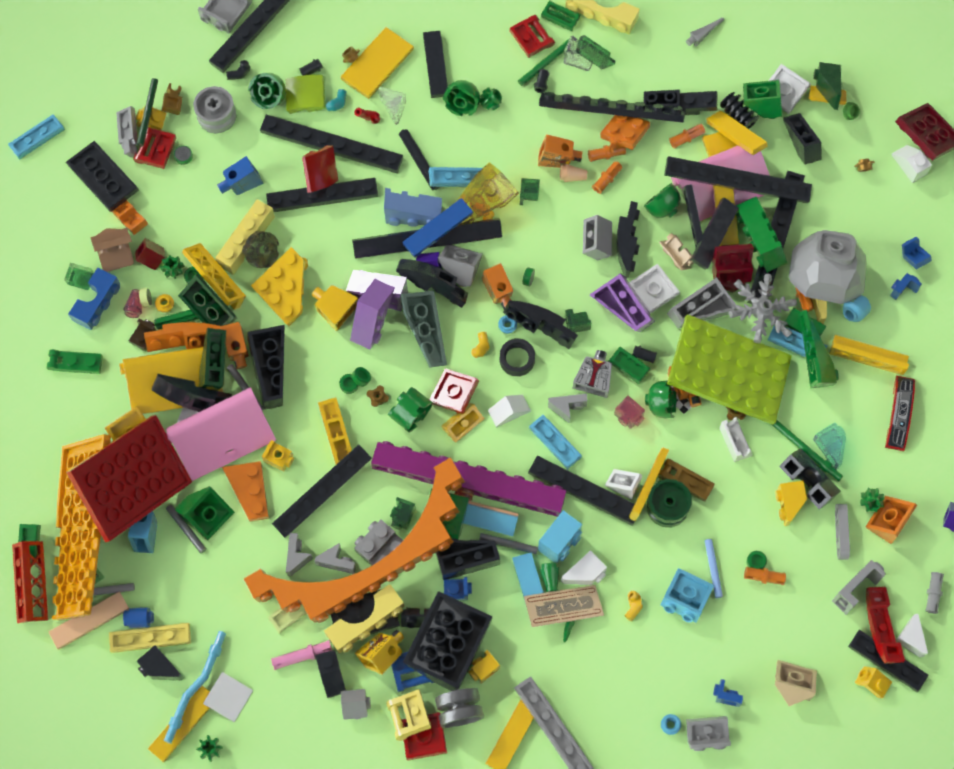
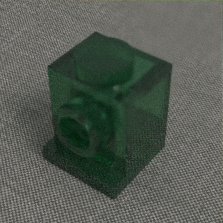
(402, 514)

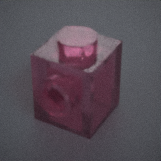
(629, 413)

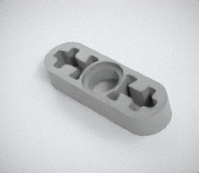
(842, 532)

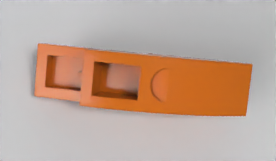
(177, 335)

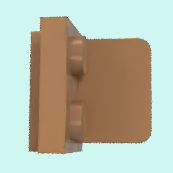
(113, 248)

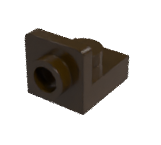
(137, 338)

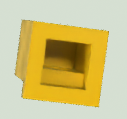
(280, 463)
(484, 667)

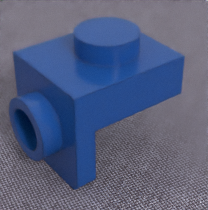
(915, 254)
(907, 281)

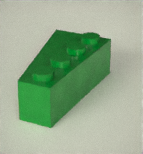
(761, 233)

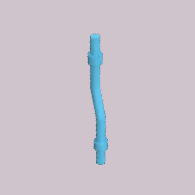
(214, 652)

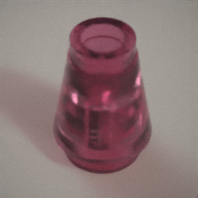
(133, 305)

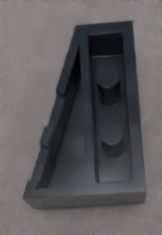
(467, 557)

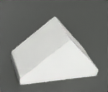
(508, 409)
(624, 482)
(912, 637)

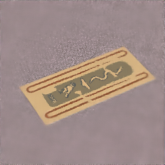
(563, 606)

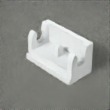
(735, 440)

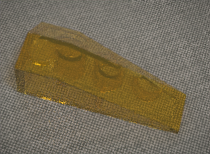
(487, 192)

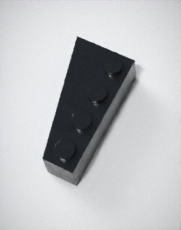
(268, 362)

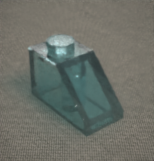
(832, 443)

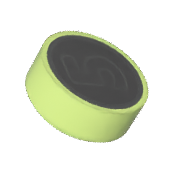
(145, 297)

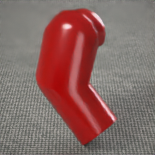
(368, 115)

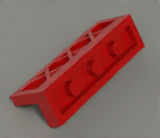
(23, 578)

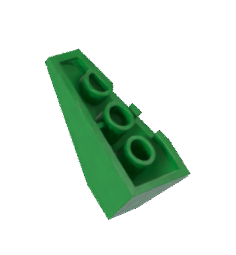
(819, 363)

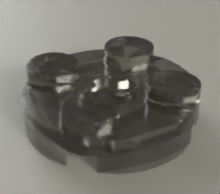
(253, 245)

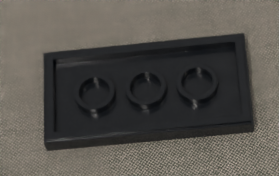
(102, 176)

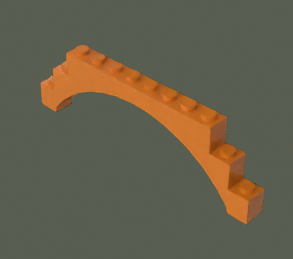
(332, 596)

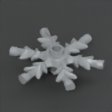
(762, 308)

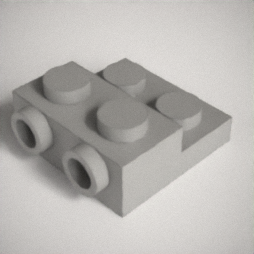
(377, 542)

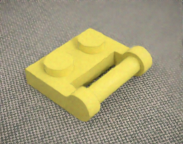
(414, 712)

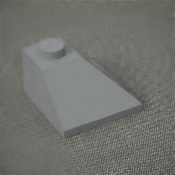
(460, 263)

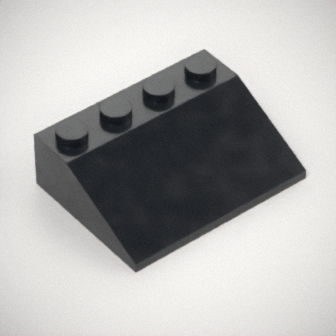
(448, 641)

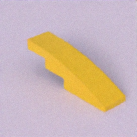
(335, 428)

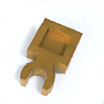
(172, 101)

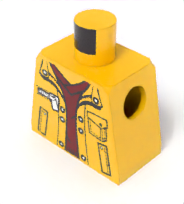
(380, 651)

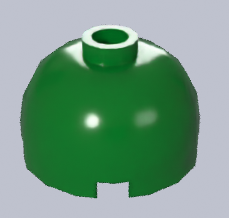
(267, 90)
(462, 98)
(664, 203)
(661, 400)

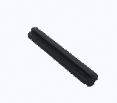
(416, 154)

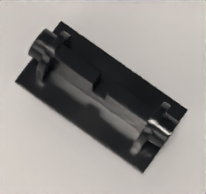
(412, 618)

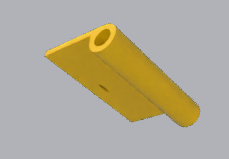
(142, 372)

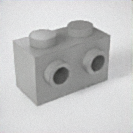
(597, 237)

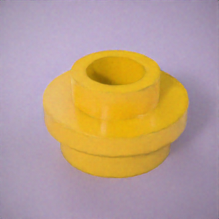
(164, 308)

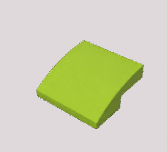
(305, 93)

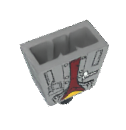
(594, 375)

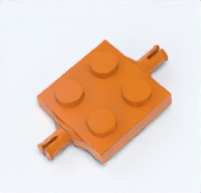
(624, 132)

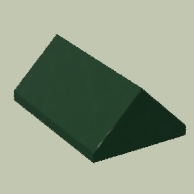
(206, 303)

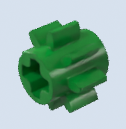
(490, 99)
(175, 262)
(872, 499)
(205, 744)

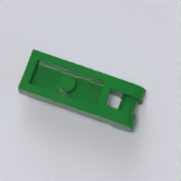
(75, 362)

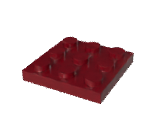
(928, 131)

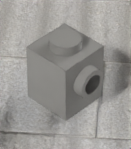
(355, 704)

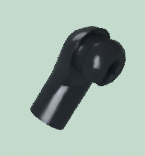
(240, 73)

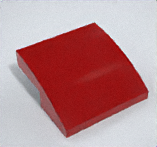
(320, 169)

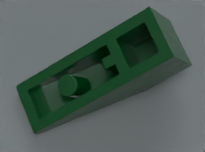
(829, 82)
(213, 360)

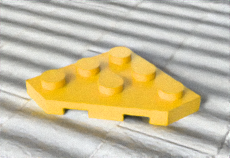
(283, 286)

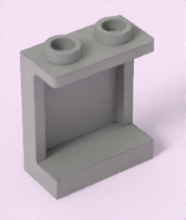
(223, 13)
(844, 599)

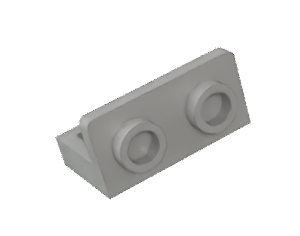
(708, 733)

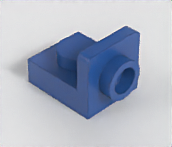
(458, 588)
(729, 697)

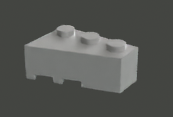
(705, 304)

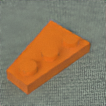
(249, 488)

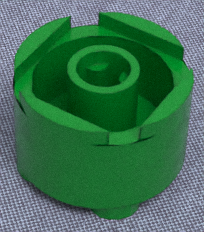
(410, 409)

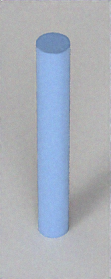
(713, 568)

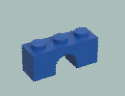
(89, 313)

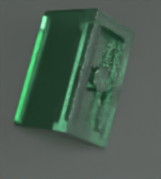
(594, 52)

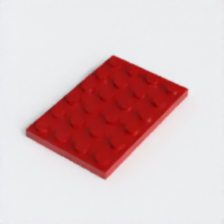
(129, 478)

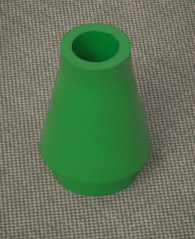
(550, 575)

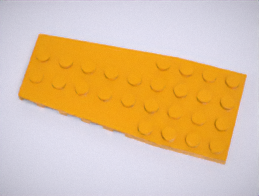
(78, 537)

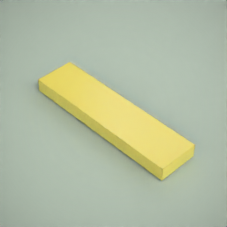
(148, 637)

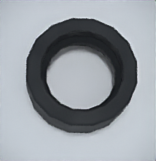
(517, 343)

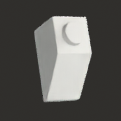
(912, 162)
(585, 571)

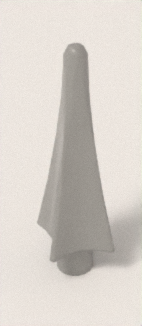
(698, 35)

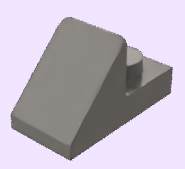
(562, 404)
(296, 560)
(331, 560)

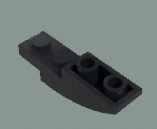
(691, 101)
(625, 240)
(429, 276)
(536, 317)
(186, 394)

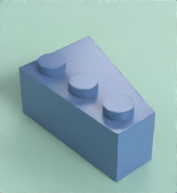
(410, 209)

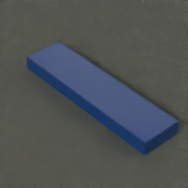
(437, 227)

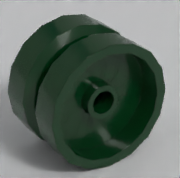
(680, 503)

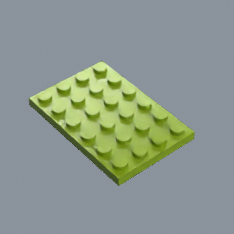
(729, 369)

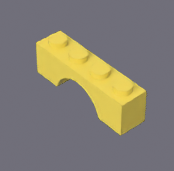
(620, 17)
(256, 219)
(345, 634)

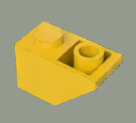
(791, 498)

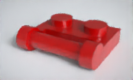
(527, 39)
(159, 151)

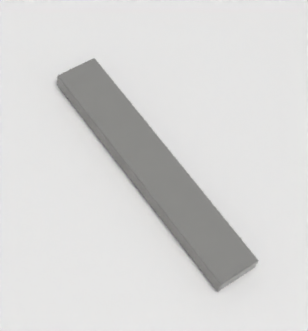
(552, 725)

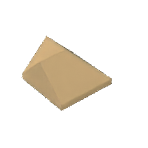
(795, 682)

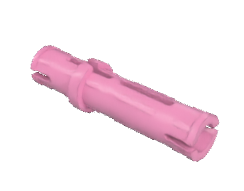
(301, 655)

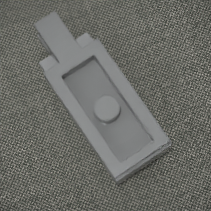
(127, 130)

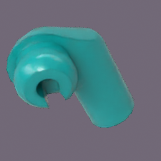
(337, 103)

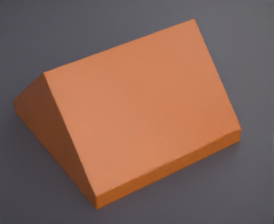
(891, 518)

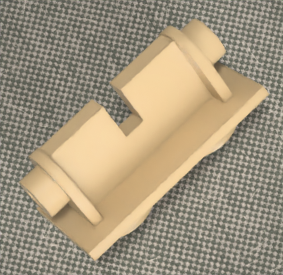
(672, 248)

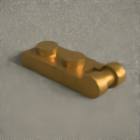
(697, 485)

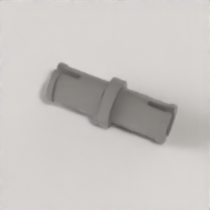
(934, 592)

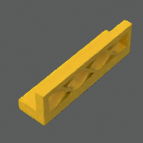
(214, 275)
(869, 355)

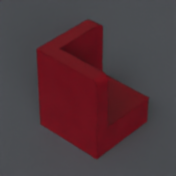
(150, 254)

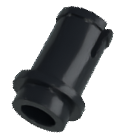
(311, 67)
(541, 83)
(644, 354)

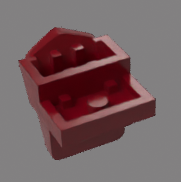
(733, 263)

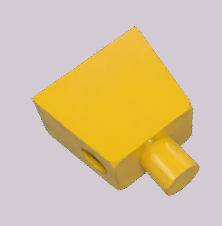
(334, 305)

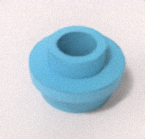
(507, 330)
(673, 718)

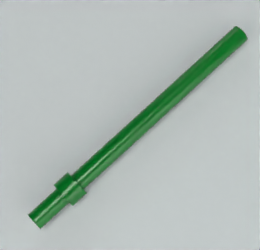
(825, 465)

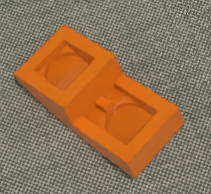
(130, 217)

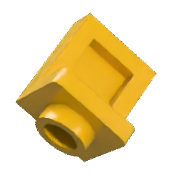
(156, 119)
(874, 681)

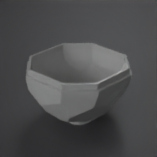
(829, 267)

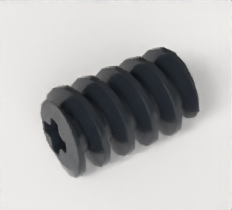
(737, 111)

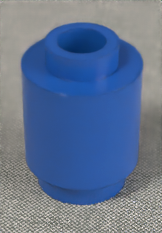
(138, 617)

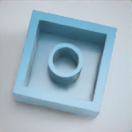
(560, 537)

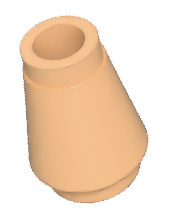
(571, 173)

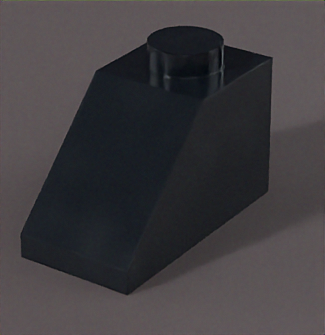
(157, 666)
(330, 673)

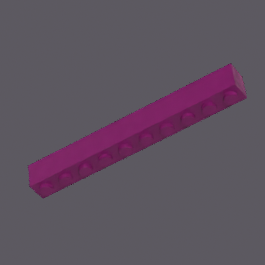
(479, 479)

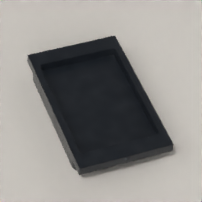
(361, 611)

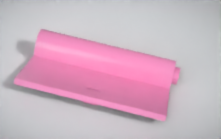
(732, 158)
(225, 426)

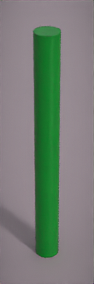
(546, 61)

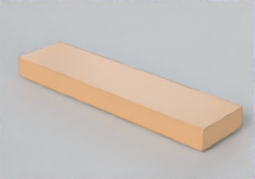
(80, 626)

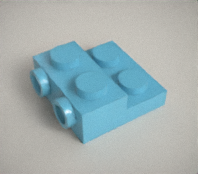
(686, 596)

